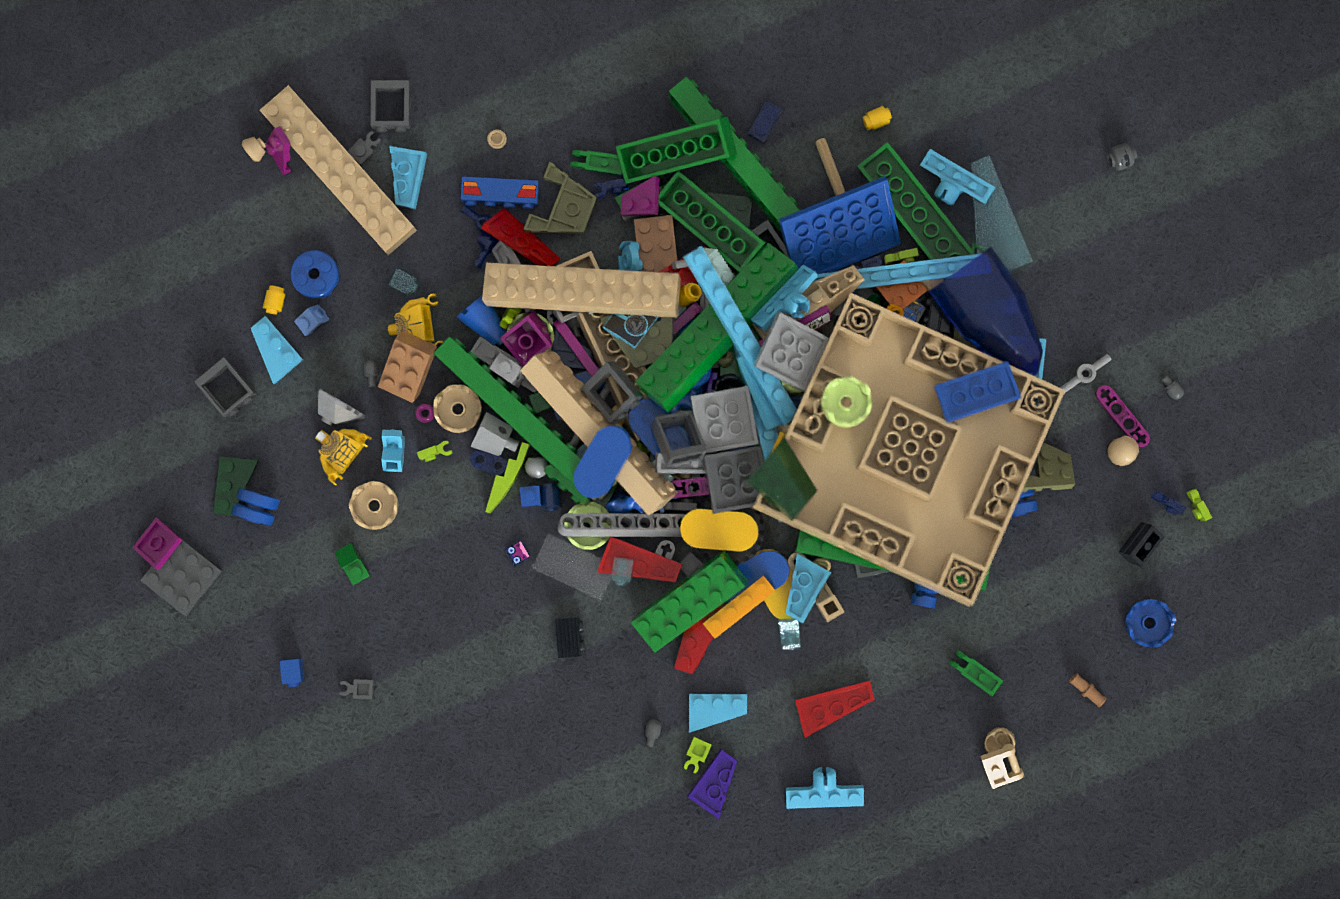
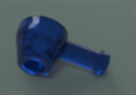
(476, 217)
(484, 242)

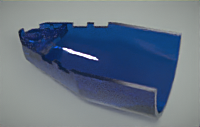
(992, 311)

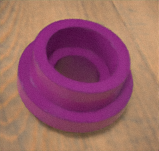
(420, 409)

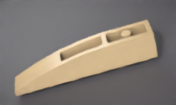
(827, 291)

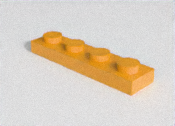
(739, 607)

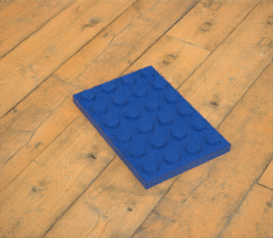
(842, 228)

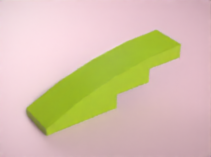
(503, 484)

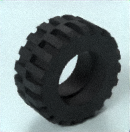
(738, 557)

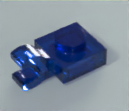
(614, 186)

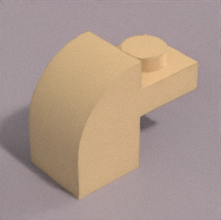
(828, 604)

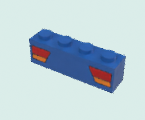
(500, 191)

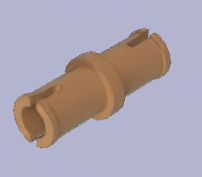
(1087, 690)

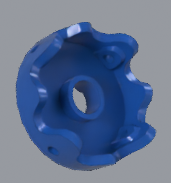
(321, 286)
(1163, 623)

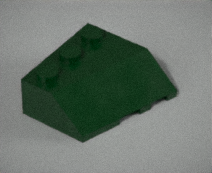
(783, 481)

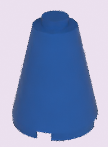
(483, 321)

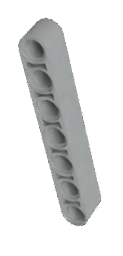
(616, 529)

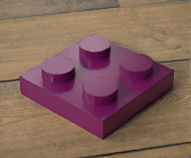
(157, 543)

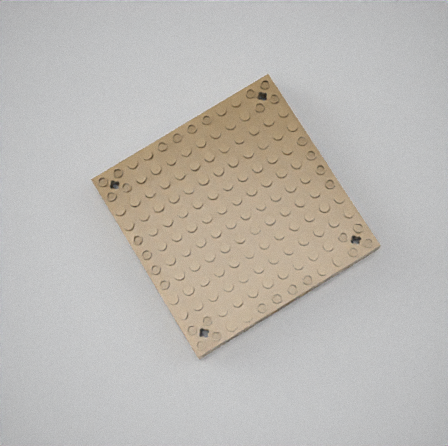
(903, 481)

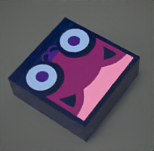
(517, 553)

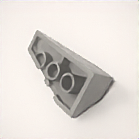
(335, 410)

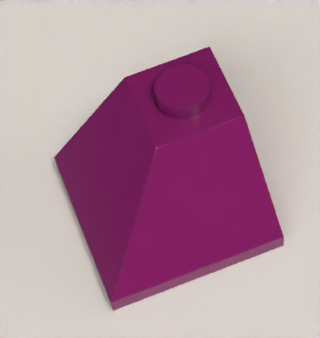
(527, 338)

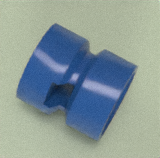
(923, 596)

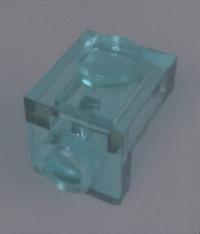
(404, 282)
(622, 571)
(789, 633)

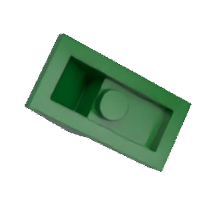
(352, 564)

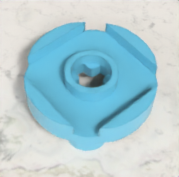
(630, 257)

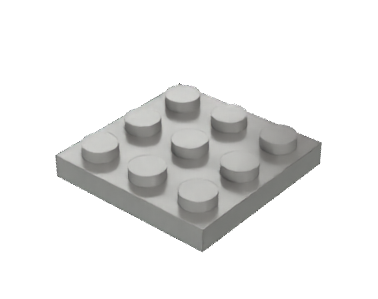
(791, 351)
(725, 419)

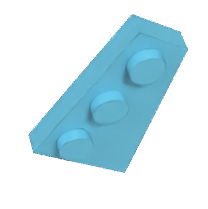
(714, 708)

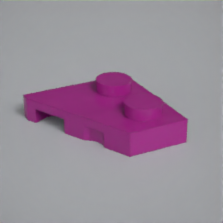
(279, 147)
(641, 199)

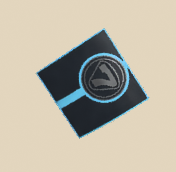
(629, 327)

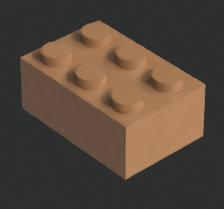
(655, 242)
(407, 366)

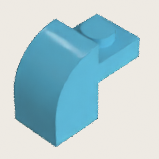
(393, 450)

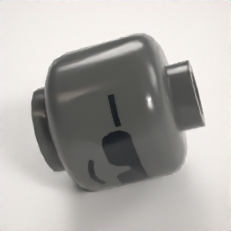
(1121, 156)

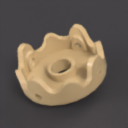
(444, 406)
(361, 500)

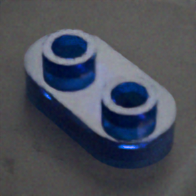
(489, 462)

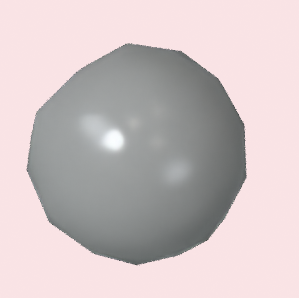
(535, 466)

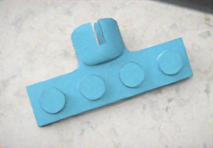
(955, 180)
(787, 299)
(824, 793)

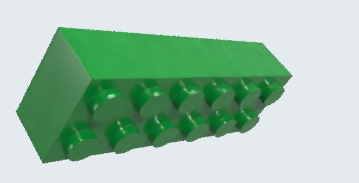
(676, 150)
(710, 221)
(689, 601)

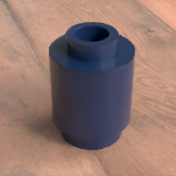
(550, 497)

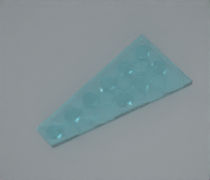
(996, 221)

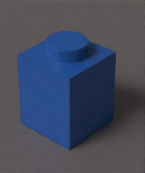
(530, 496)
(292, 672)

